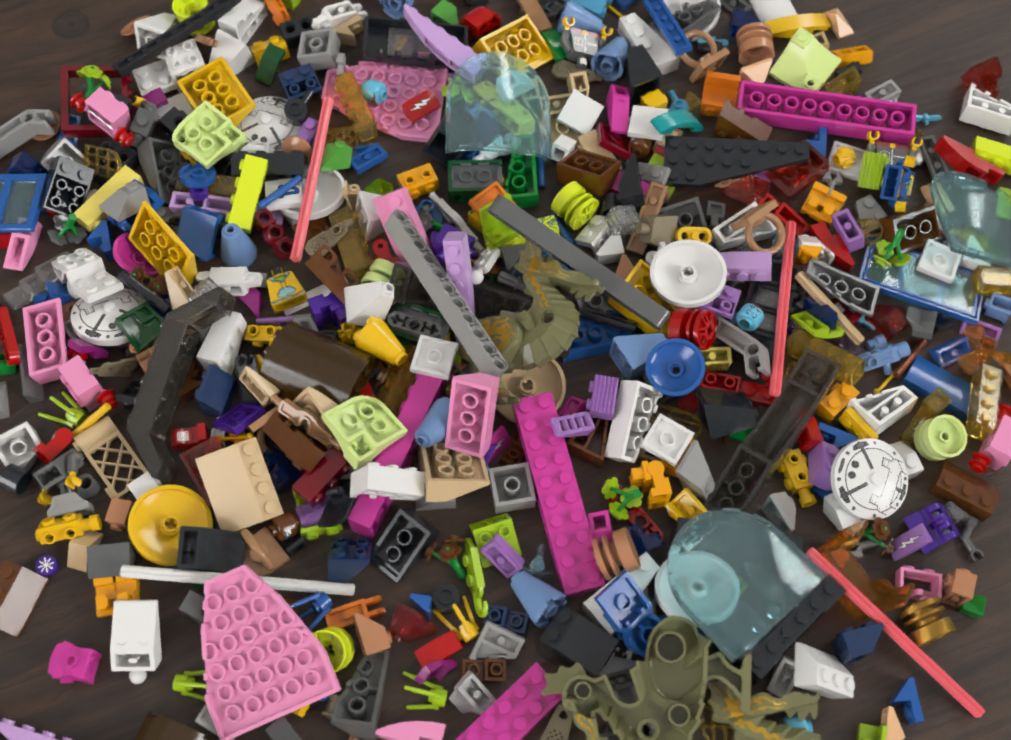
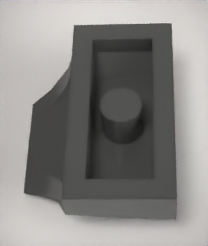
(921, 322)

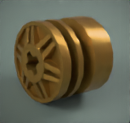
(926, 621)

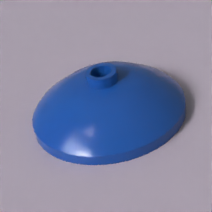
(672, 355)

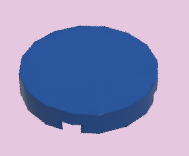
(197, 176)

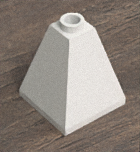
(152, 27)
(233, 51)
(368, 216)
(367, 301)

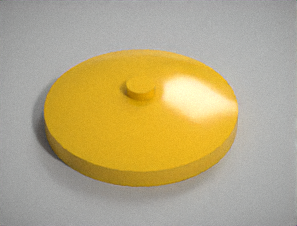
(157, 521)

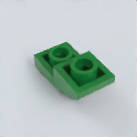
(553, 39)

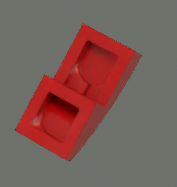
(439, 648)

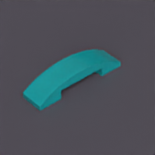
(674, 119)

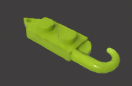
(475, 577)

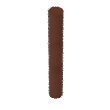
(908, 360)

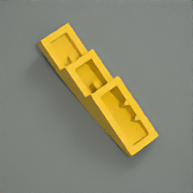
(787, 26)

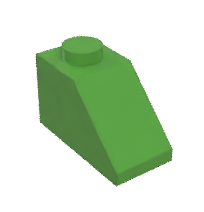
(444, 13)
(336, 156)

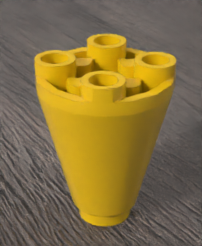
(380, 342)

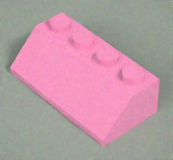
(399, 200)
(45, 340)
(471, 413)

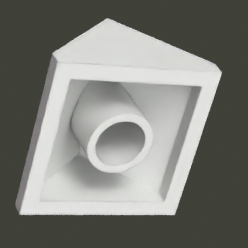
(17, 445)

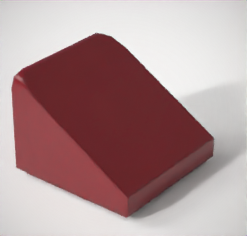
(688, 403)

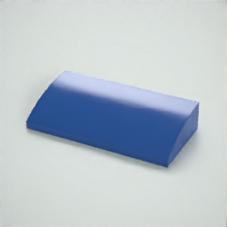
(594, 339)
(925, 377)

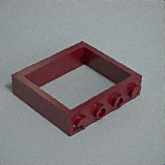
(85, 131)

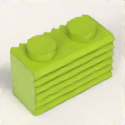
(872, 170)

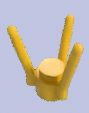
(468, 630)

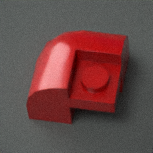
(480, 22)

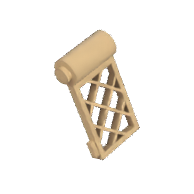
(95, 439)

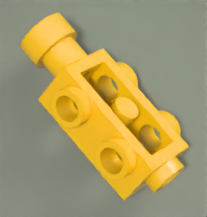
(259, 334)
(793, 482)
(61, 526)

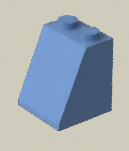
(632, 352)

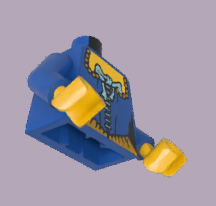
(898, 183)

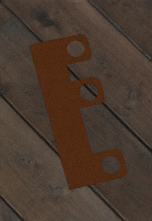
(322, 270)

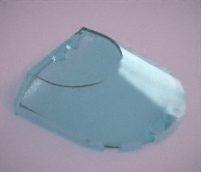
(498, 107)
(973, 217)
(737, 577)

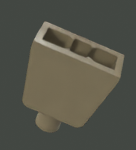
(657, 229)

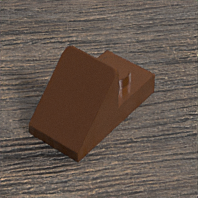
(191, 383)

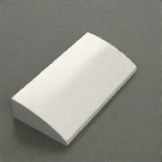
(772, 9)

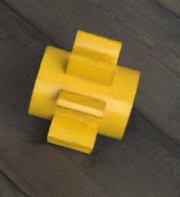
(844, 157)
(347, 332)

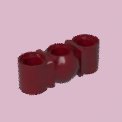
(266, 228)

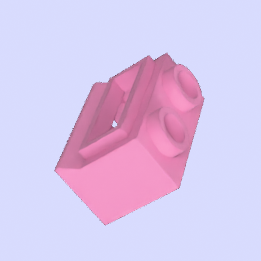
(924, 575)

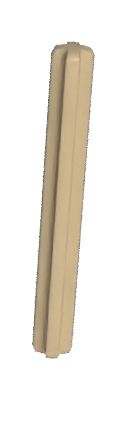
(811, 288)

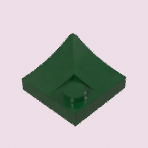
(140, 326)

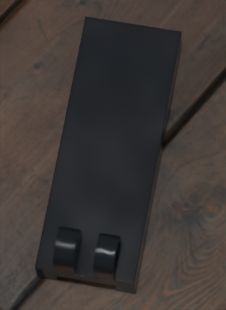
(241, 362)

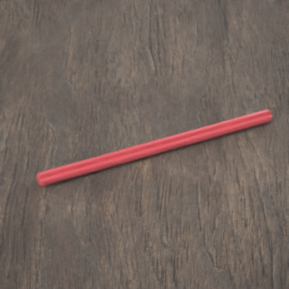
(311, 181)
(782, 310)
(897, 635)

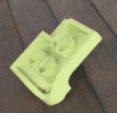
(804, 63)
(208, 135)
(363, 428)

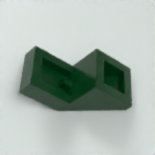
(269, 65)

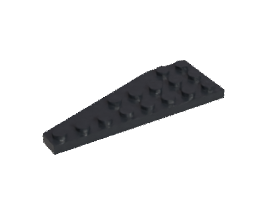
(712, 160)

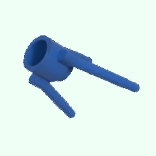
(320, 603)

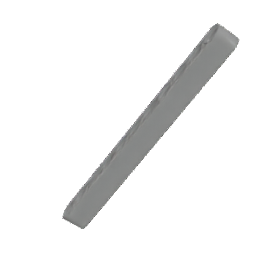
(445, 295)

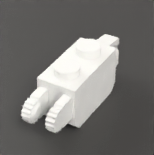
(336, 14)
(233, 279)

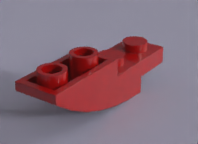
(963, 160)
(756, 392)

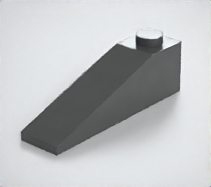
(693, 18)
(158, 161)
(688, 213)
(852, 291)
(361, 701)

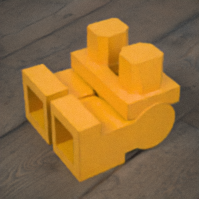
(821, 205)
(651, 478)
(112, 589)

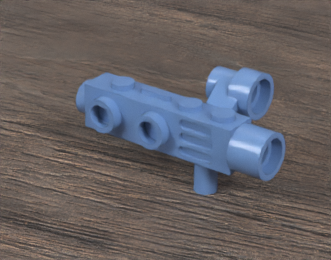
(883, 354)

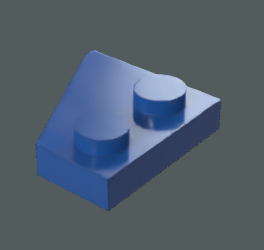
(367, 156)

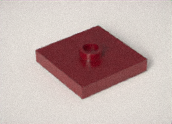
(613, 142)

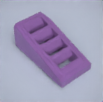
(583, 421)

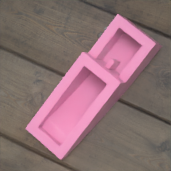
(21, 248)
(412, 731)

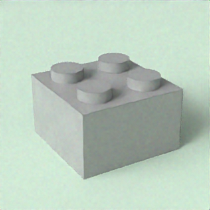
(319, 48)
(512, 488)

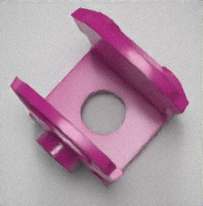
(73, 663)

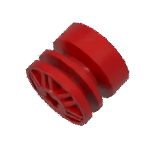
(694, 326)

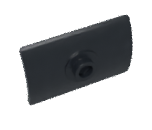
(338, 505)

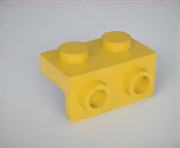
(259, 47)
(856, 425)
(684, 505)

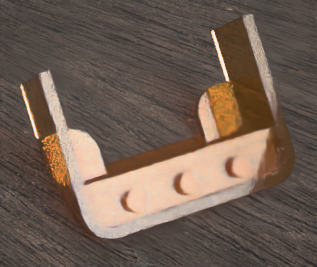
(878, 591)

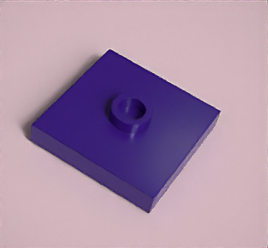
(239, 418)

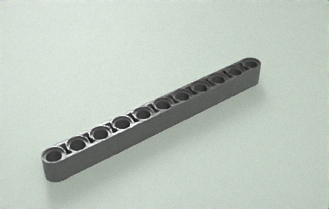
(577, 260)

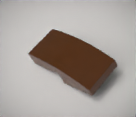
(514, 452)
(485, 670)

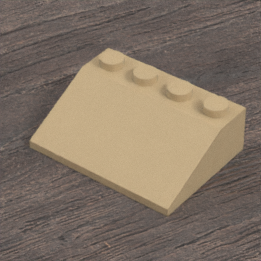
(450, 472)
(239, 485)

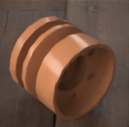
(754, 43)
(616, 553)

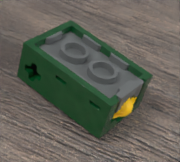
(471, 177)
(422, 312)

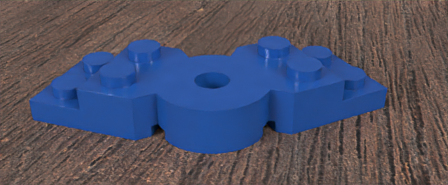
(629, 612)

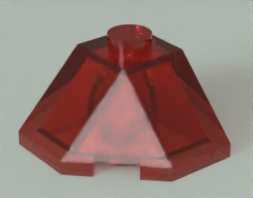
(985, 76)
(747, 189)
(889, 320)
(409, 625)

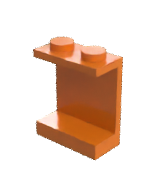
(716, 90)

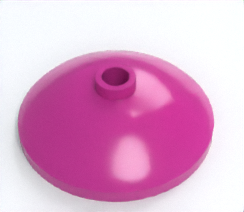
(129, 256)

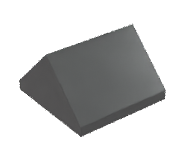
(108, 559)

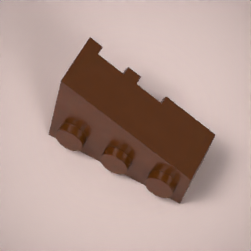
(737, 125)
(293, 441)
(590, 447)

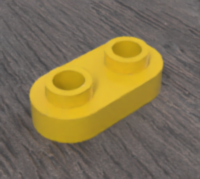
(692, 233)

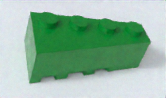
(523, 181)

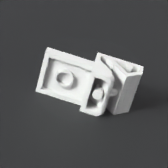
(177, 64)
(85, 275)

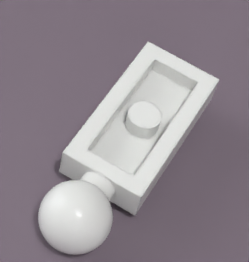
(484, 264)

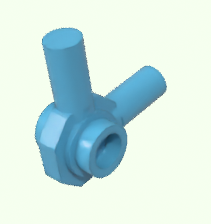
(677, 104)

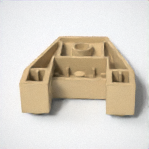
(574, 81)

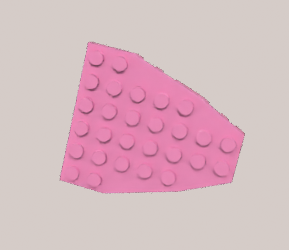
(401, 85)
(257, 655)

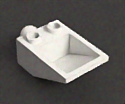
(135, 638)

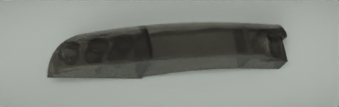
(775, 433)

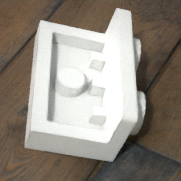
(594, 234)

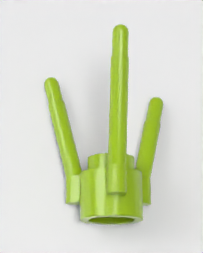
(75, 416)
(185, 684)
(437, 694)

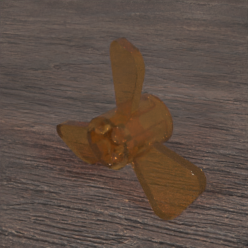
(983, 350)

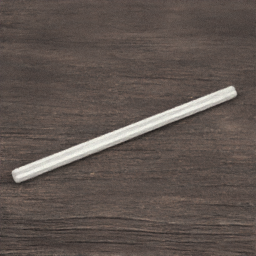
(200, 577)

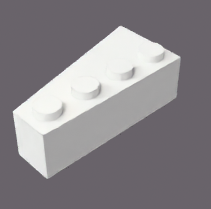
(638, 32)
(630, 420)
(642, 578)

